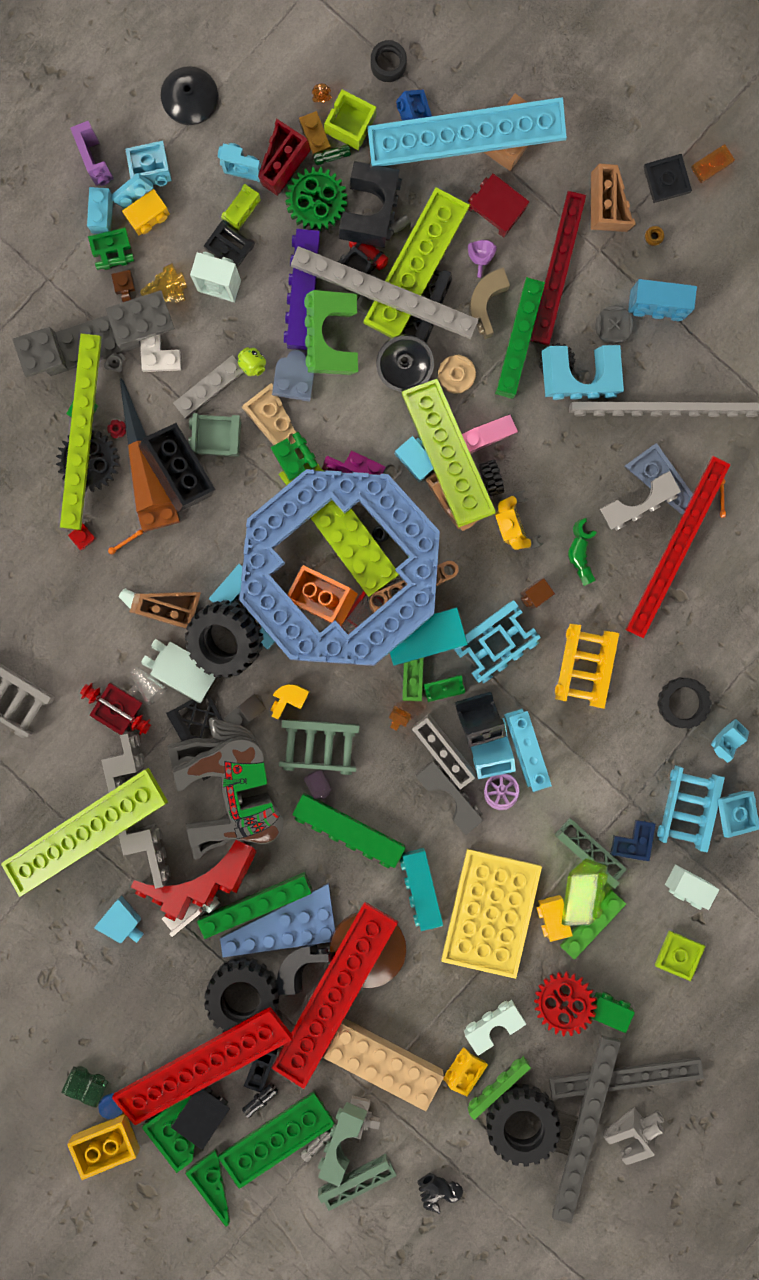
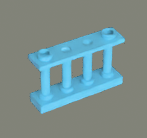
(527, 749)
(709, 803)

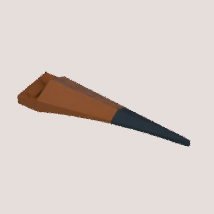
(151, 500)

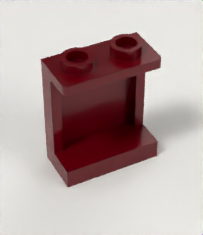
(498, 204)

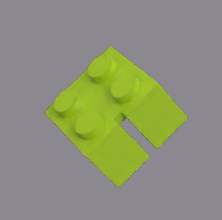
(351, 121)

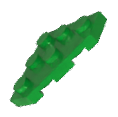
(171, 1144)

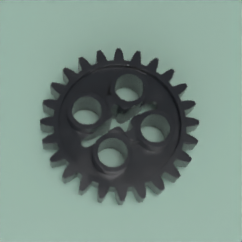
(94, 477)

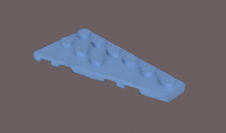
(292, 925)

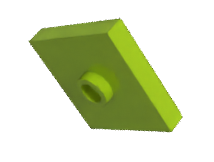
(679, 955)

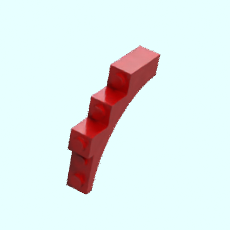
(202, 890)

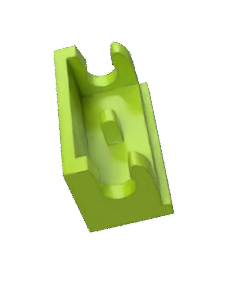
(241, 207)

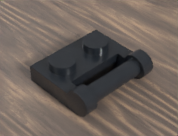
(221, 247)

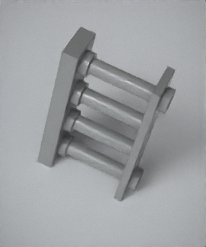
(25, 687)

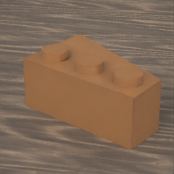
(608, 201)
(170, 608)

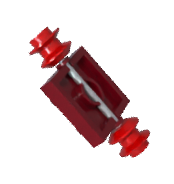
(116, 709)

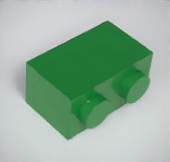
(613, 1012)

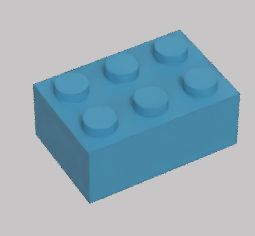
(662, 299)

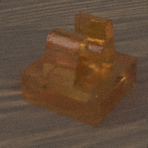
(399, 717)

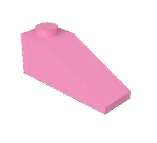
(489, 433)

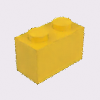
(146, 212)
(552, 911)

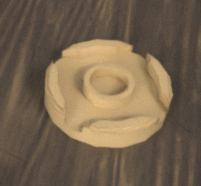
(456, 374)

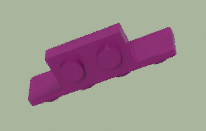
(354, 463)

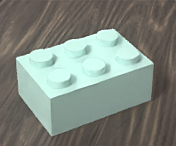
(215, 276)

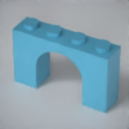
(561, 383)
(230, 590)

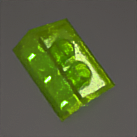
(584, 893)

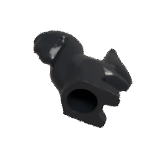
(436, 1188)

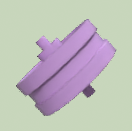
(501, 791)

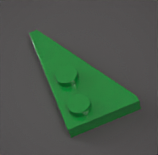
(208, 1180)

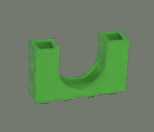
(320, 356)

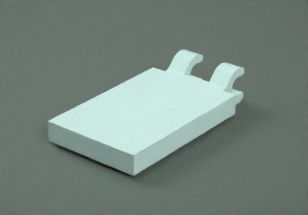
(178, 671)

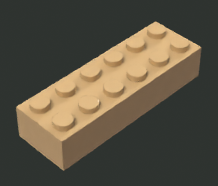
(384, 1064)

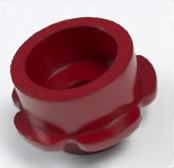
(121, 428)

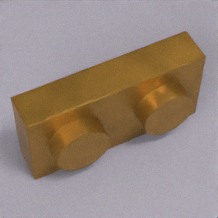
(314, 132)

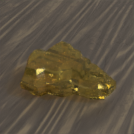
(170, 284)

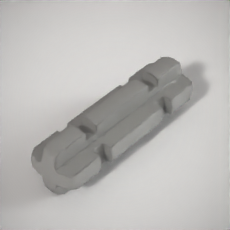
(315, 1146)

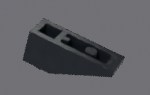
(259, 1071)

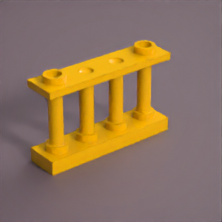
(603, 673)

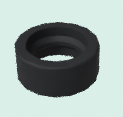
(388, 46)

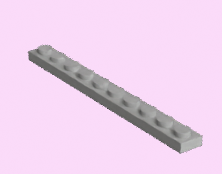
(384, 292)
(657, 408)

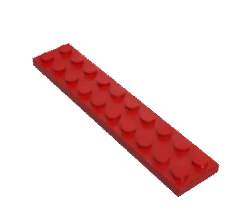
(335, 994)
(202, 1066)

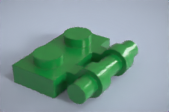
(109, 243)
(288, 459)

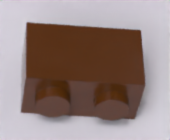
(536, 594)

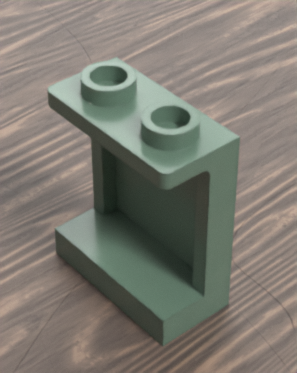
(215, 435)

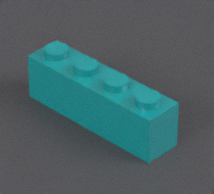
(422, 889)

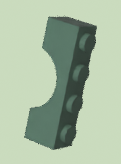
(349, 1125)

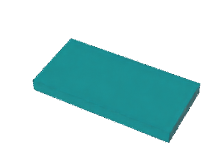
(436, 635)

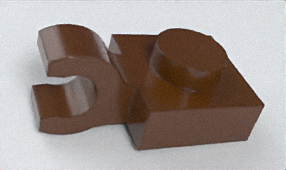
(123, 284)

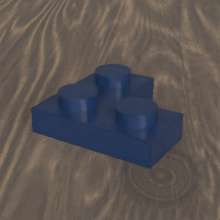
(639, 845)

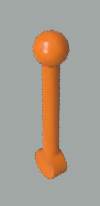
(722, 511)
(112, 550)

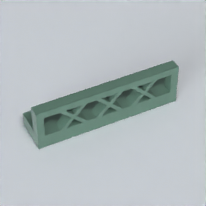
(581, 853)
(356, 1178)

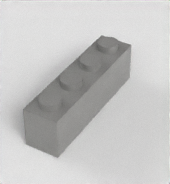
(444, 751)

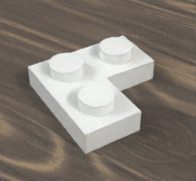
(155, 359)

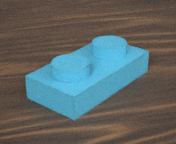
(132, 190)

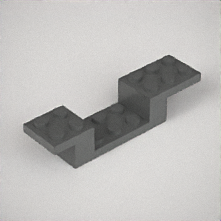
(120, 332)

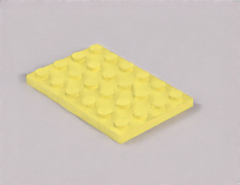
(491, 913)

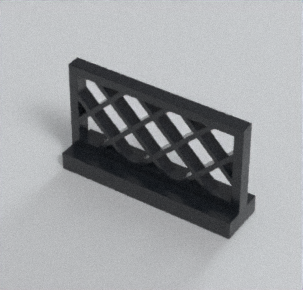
(438, 295)
(180, 726)

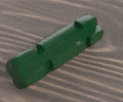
(332, 154)

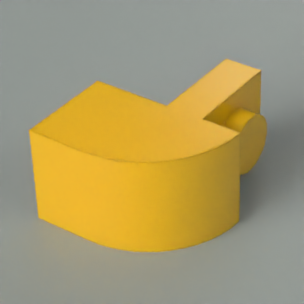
(289, 694)

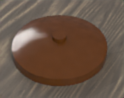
(389, 961)

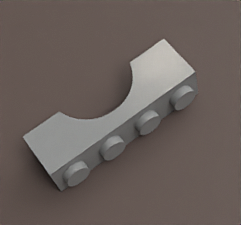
(662, 489)

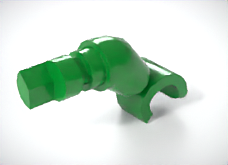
(577, 552)

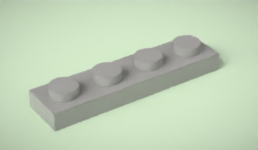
(208, 387)

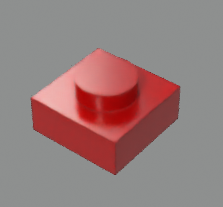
(82, 537)

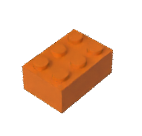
(321, 596)

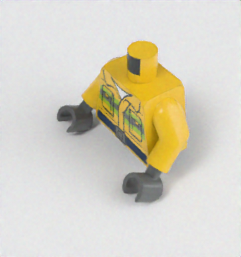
(511, 524)

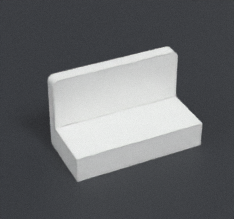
(175, 926)

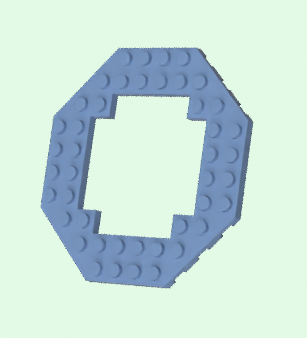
(387, 625)

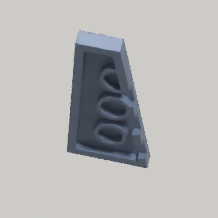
(653, 464)

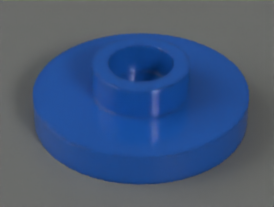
(108, 1108)

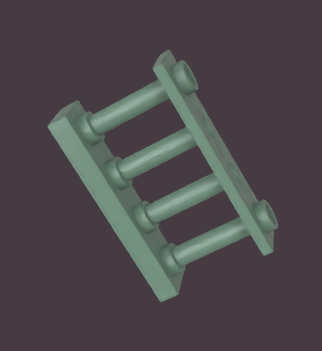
(311, 728)

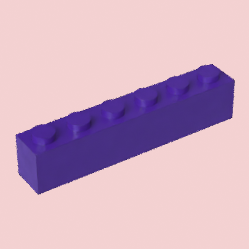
(301, 285)

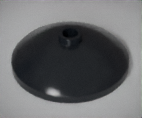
(190, 106)
(407, 374)

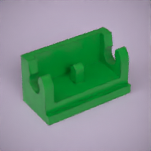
(444, 688)

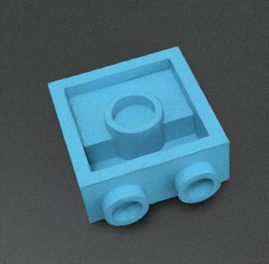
(150, 162)
(236, 164)
(738, 813)

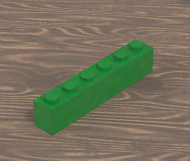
(519, 338)
(349, 830)
(254, 905)

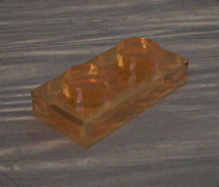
(712, 163)

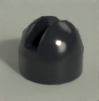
(380, 534)

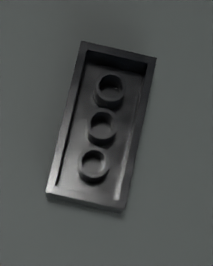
(176, 467)

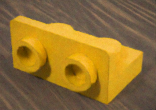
(464, 1072)

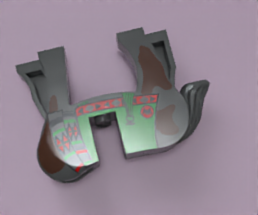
(240, 765)

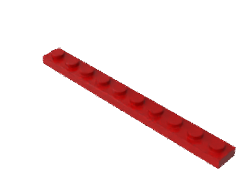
(677, 547)

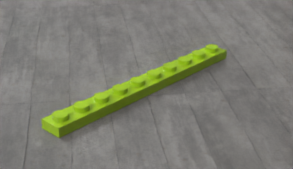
(80, 431)

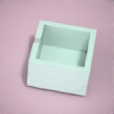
(692, 887)

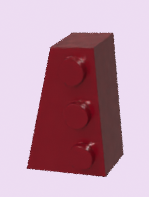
(283, 157)

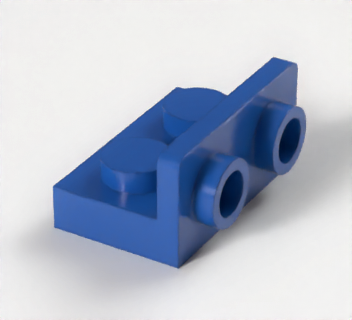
(413, 105)

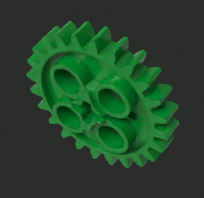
(324, 184)

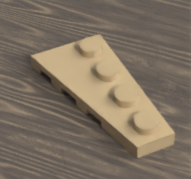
(271, 417)

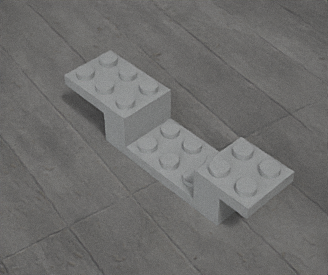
(142, 838)

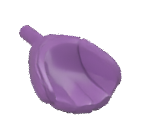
(481, 253)

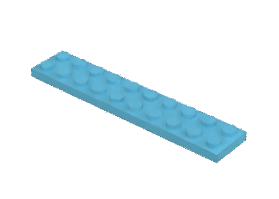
(467, 132)

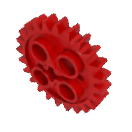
(578, 993)

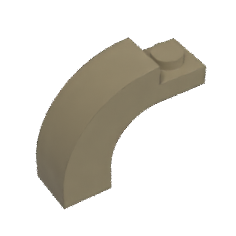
(488, 287)

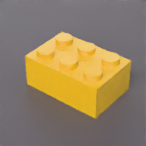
(103, 1146)

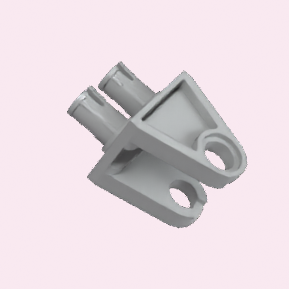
(644, 1131)

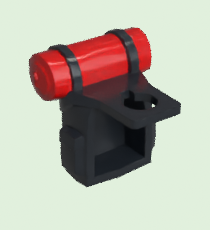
(364, 258)

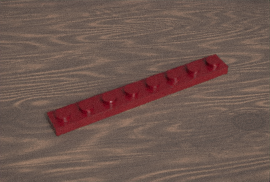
(558, 268)

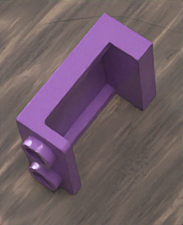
(85, 138)

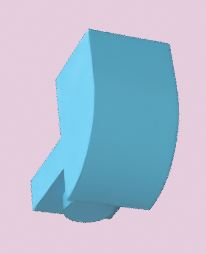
(729, 740)

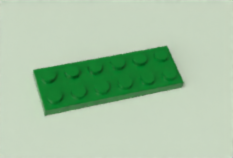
(276, 1139)

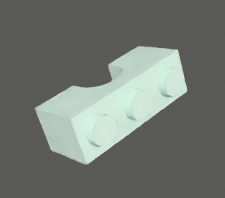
(506, 1016)

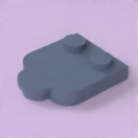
(292, 377)

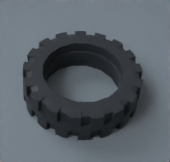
(704, 703)

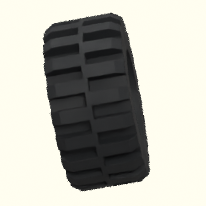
(206, 652)
(234, 972)
(529, 1149)

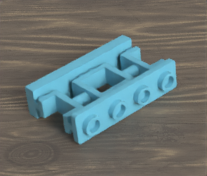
(505, 655)

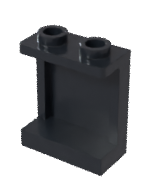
(480, 719)
(201, 1117)

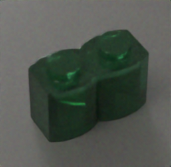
(85, 1086)

